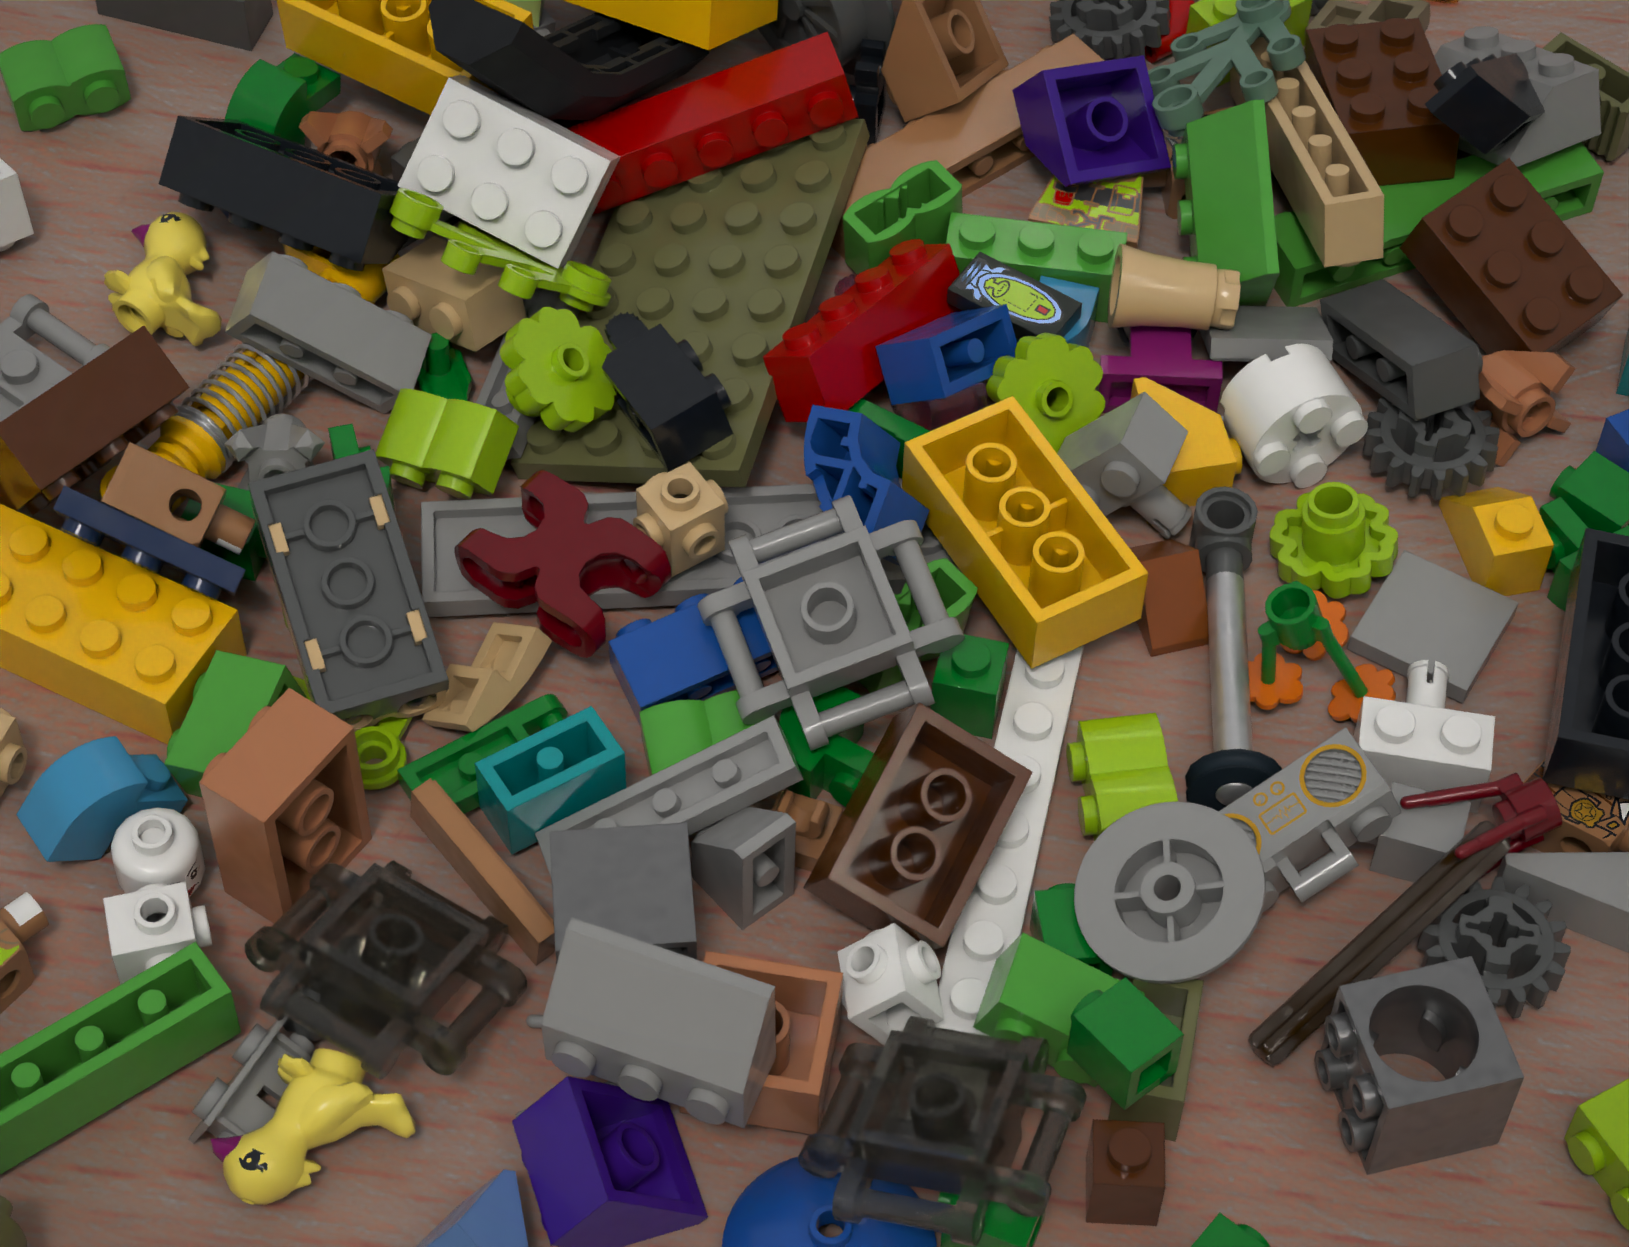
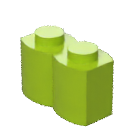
(446, 443)
(1119, 767)

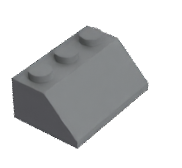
(1562, 85)
(659, 1024)

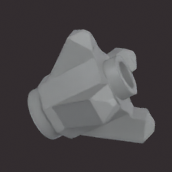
(274, 447)

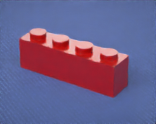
(834, 353)

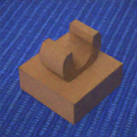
(814, 825)

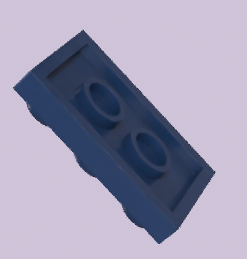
(146, 544)

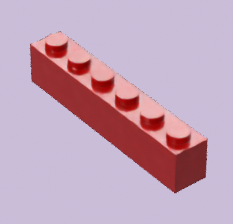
(721, 119)

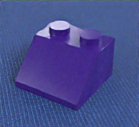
(1093, 121)
(606, 1166)

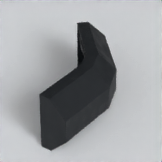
(566, 73)

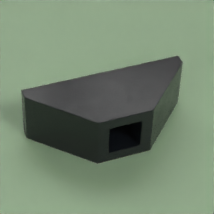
(1486, 101)

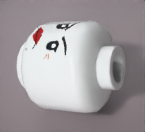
(157, 848)

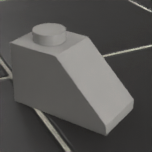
(746, 862)

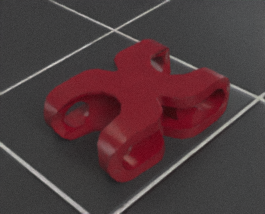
(563, 563)

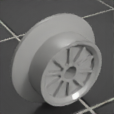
(1169, 892)

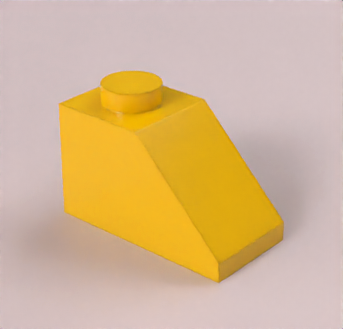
(1207, 455)
(1499, 538)

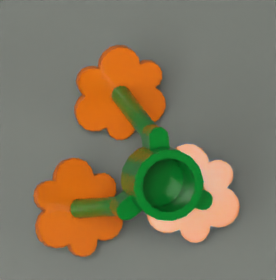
(1308, 624)

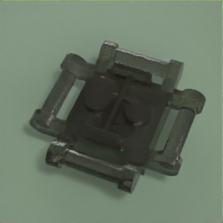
(384, 963)
(944, 1118)

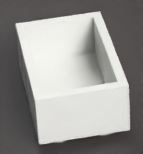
(509, 170)

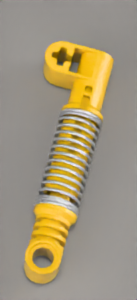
(246, 388)

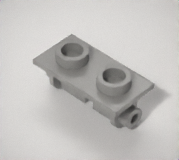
(235, 1107)

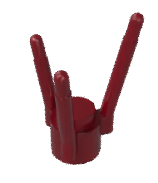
(1521, 816)

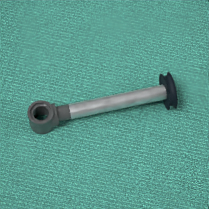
(1224, 536)

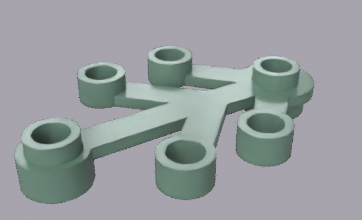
(1182, 103)

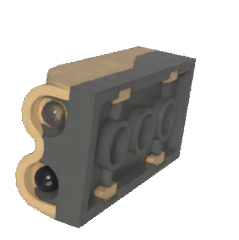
(349, 591)

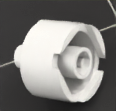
(1291, 415)

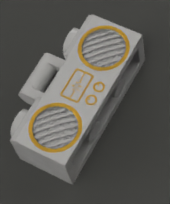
(1312, 808)

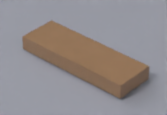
(483, 870)

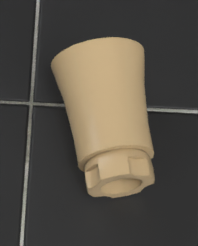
(1170, 292)

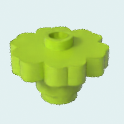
(557, 370)
(1051, 383)
(1334, 540)

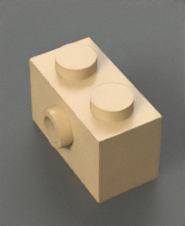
(449, 302)

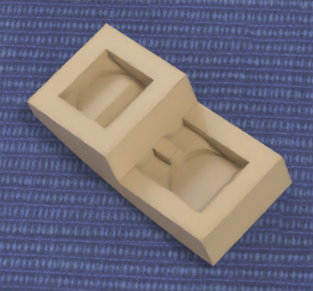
(494, 678)

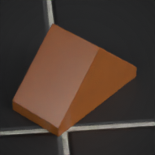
(1174, 598)

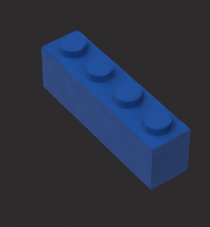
(680, 657)

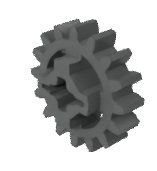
(1111, 26)
(1432, 451)
(1505, 941)

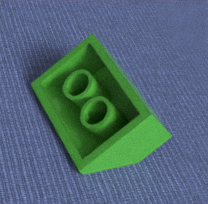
(1230, 197)

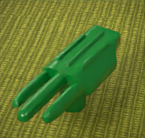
(444, 371)

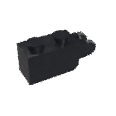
(664, 390)

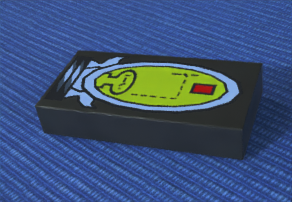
(1031, 304)

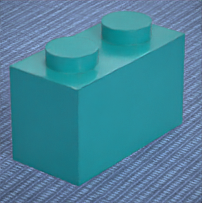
(549, 777)

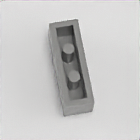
(328, 331)

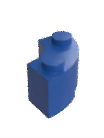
(859, 459)

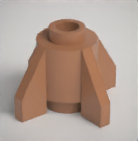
(348, 136)
(1518, 393)

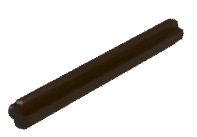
(1373, 947)

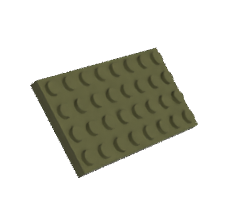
(730, 272)

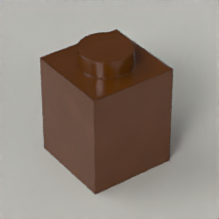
(1125, 1172)

